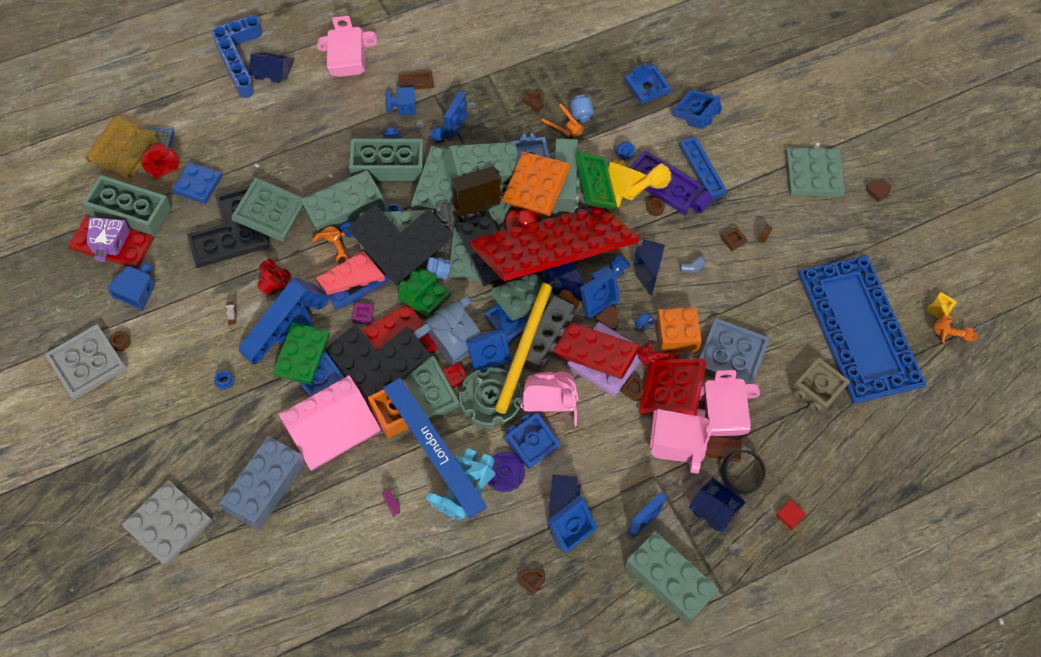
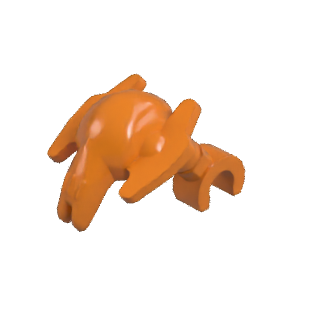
(332, 234)
(943, 328)

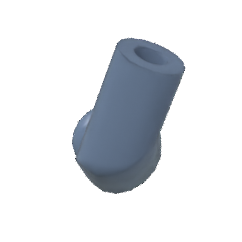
(695, 266)

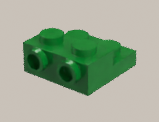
(423, 292)

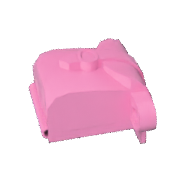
(346, 48)
(551, 393)
(728, 404)
(680, 437)

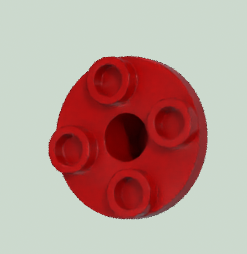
(159, 160)
(521, 217)
(273, 277)

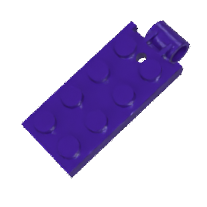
(681, 191)

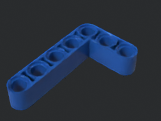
(226, 39)
(279, 316)

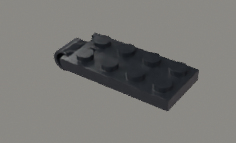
(467, 232)

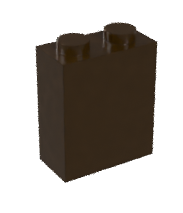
(476, 191)

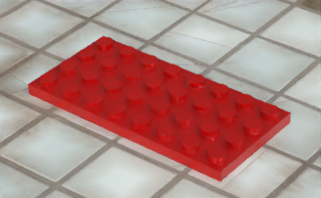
(553, 242)

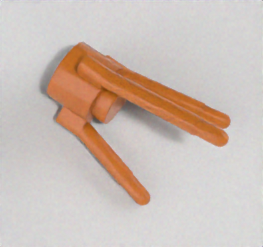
(573, 126)

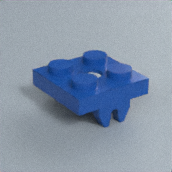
(650, 75)

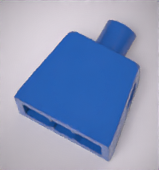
(133, 286)

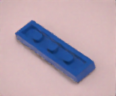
(702, 167)

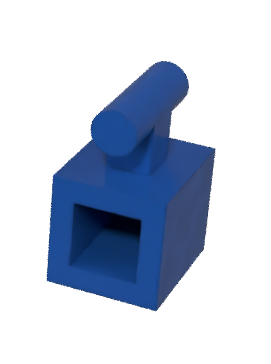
(404, 101)

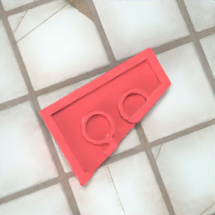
(352, 272)

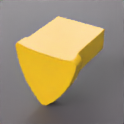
(941, 304)

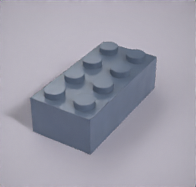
(262, 483)

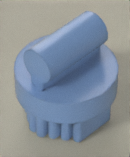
(438, 267)

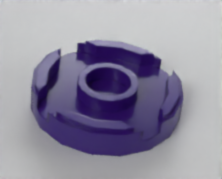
(508, 472)

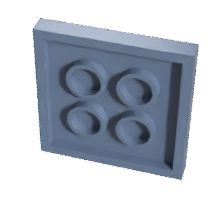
(734, 349)

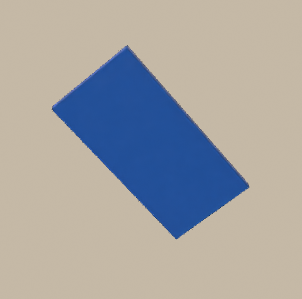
(861, 329)

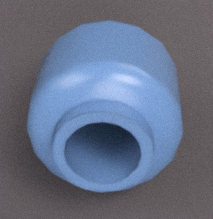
(581, 108)

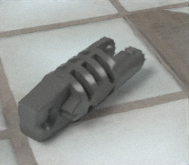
(444, 215)

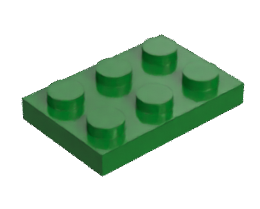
(595, 180)
(301, 353)

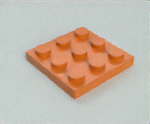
(536, 183)

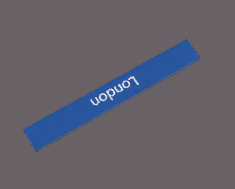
(435, 448)

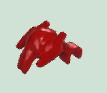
(647, 354)

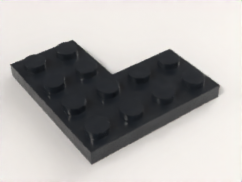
(228, 239)
(399, 251)
(375, 369)

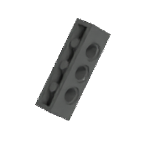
(556, 309)

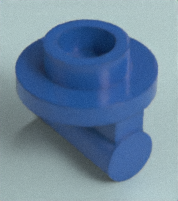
(392, 134)
(625, 150)
(619, 265)

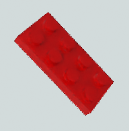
(131, 253)
(596, 350)

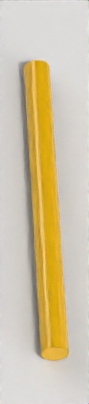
(523, 349)

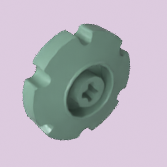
(476, 398)

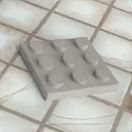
(85, 362)
(166, 523)

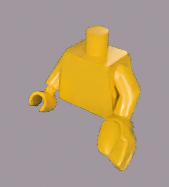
(629, 182)

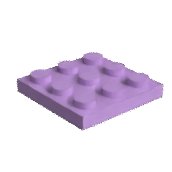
(604, 381)

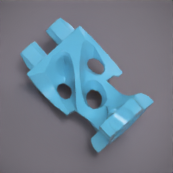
(478, 474)

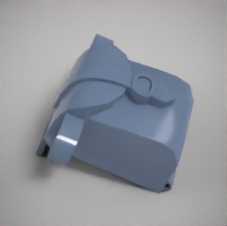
(450, 330)

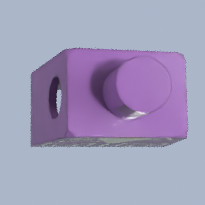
(106, 237)

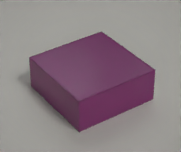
(363, 313)
(391, 503)

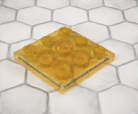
(121, 146)

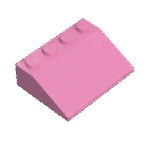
(329, 423)

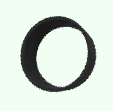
(729, 484)

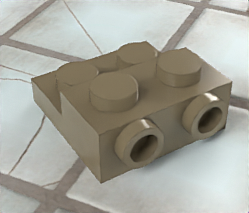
(820, 386)

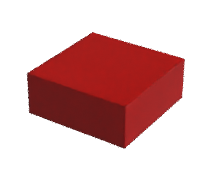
(455, 375)
(790, 515)

